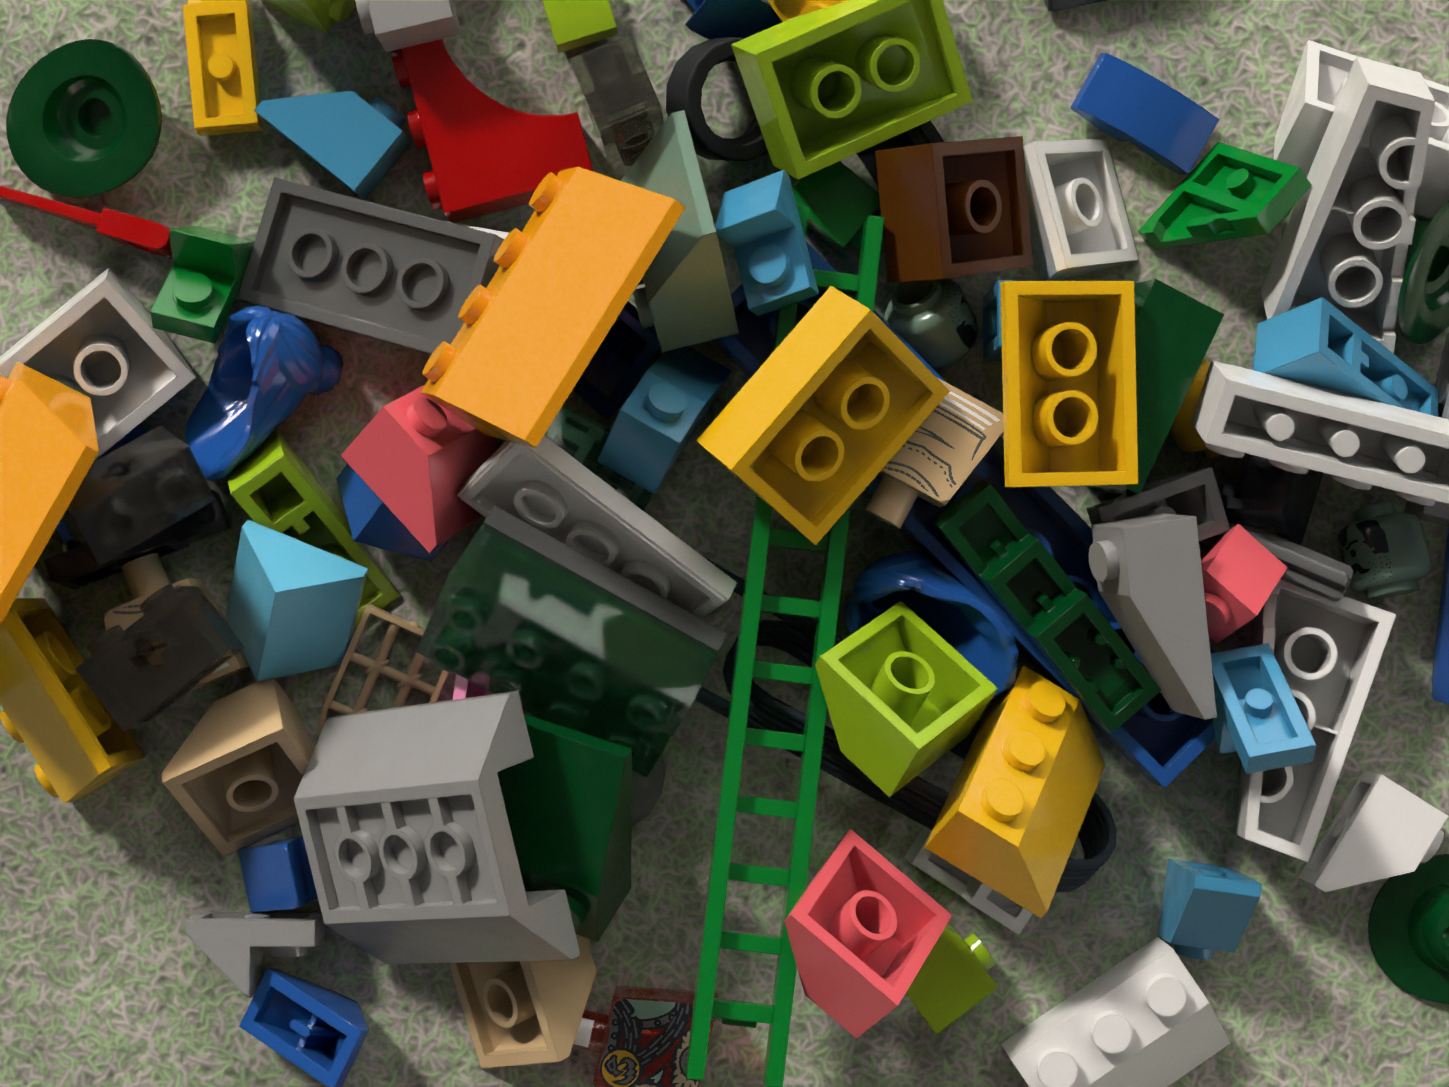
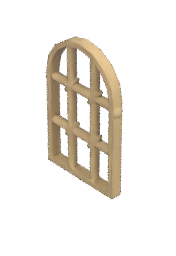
(379, 666)

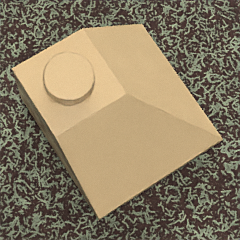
(242, 766)
(524, 1007)

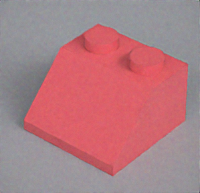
(417, 464)
(861, 934)

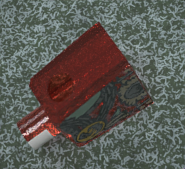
(641, 1038)

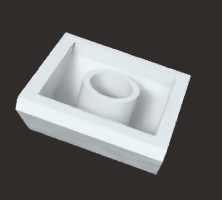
(1075, 208)

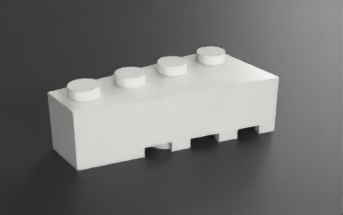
(1358, 216)
(1329, 665)

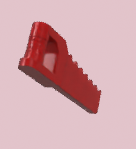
(115, 225)

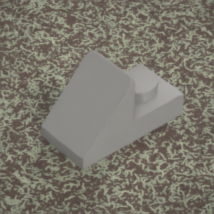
(237, 940)

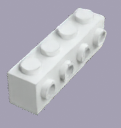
(1324, 432)

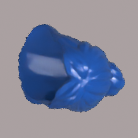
(256, 385)
(941, 603)

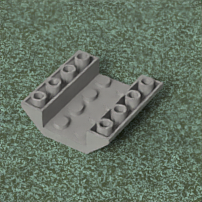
(418, 838)

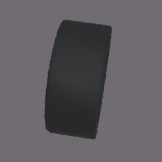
(685, 94)

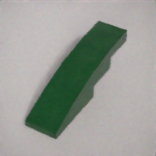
(1047, 606)

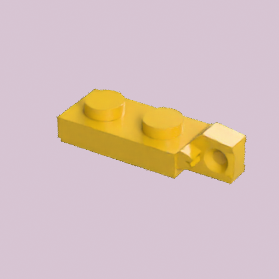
(222, 66)

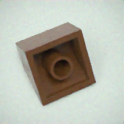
(954, 209)

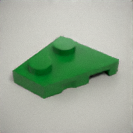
(1226, 199)

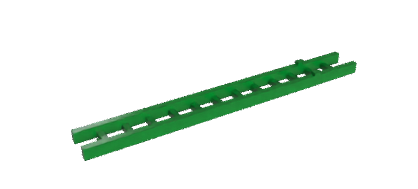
(811, 743)

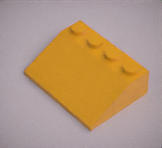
(548, 303)
(44, 457)

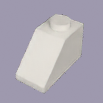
(1375, 836)

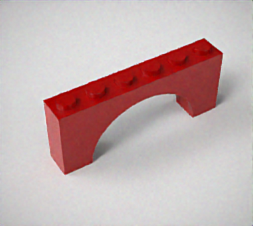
(478, 148)

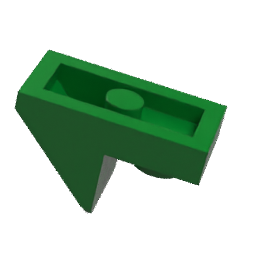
(201, 282)

